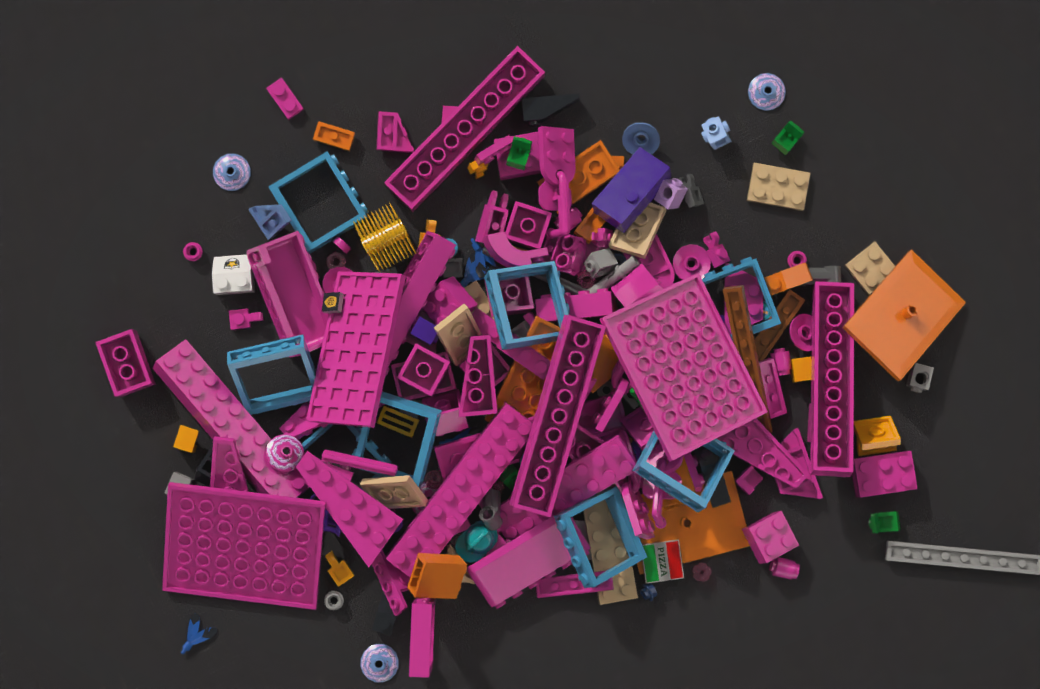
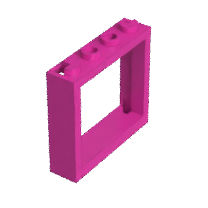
(422, 637)

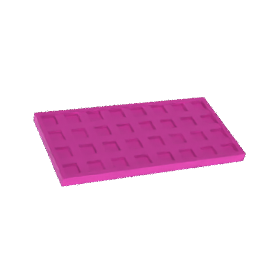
(356, 350)

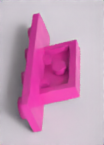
(392, 582)

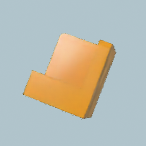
(801, 369)
(186, 439)

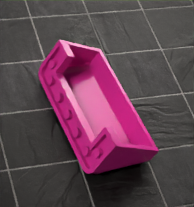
(290, 288)
(523, 562)

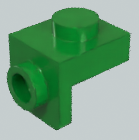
(787, 137)
(519, 153)
(509, 476)
(884, 522)

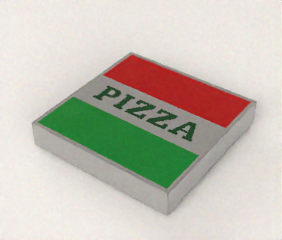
(662, 561)

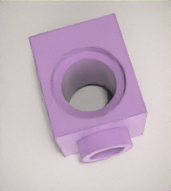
(664, 195)

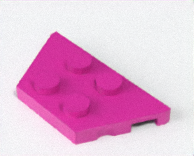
(753, 295)
(809, 487)

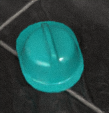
(476, 542)

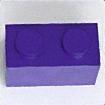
(424, 331)

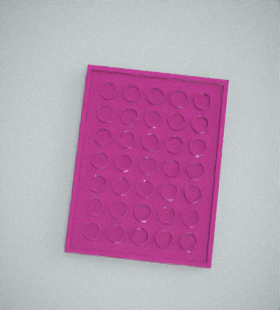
(683, 366)
(243, 545)

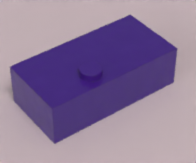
(631, 190)

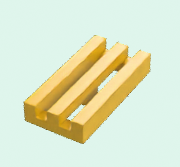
(383, 415)

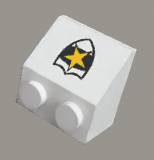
(232, 275)

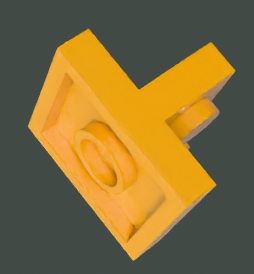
(876, 435)

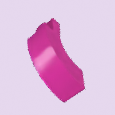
(509, 256)

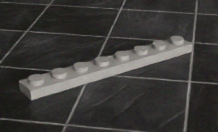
(963, 557)

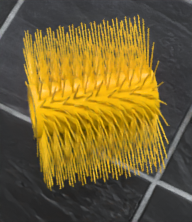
(384, 237)

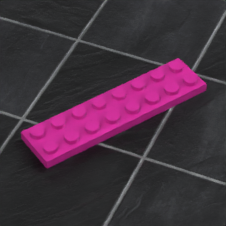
(579, 482)

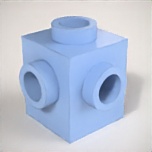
(716, 132)

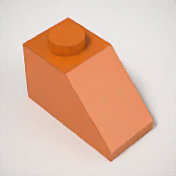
(788, 279)

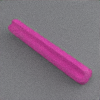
(359, 462)

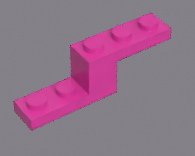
(524, 355)

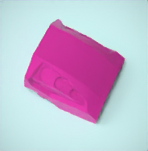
(566, 252)
(636, 286)

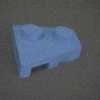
(270, 219)

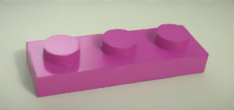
(772, 388)

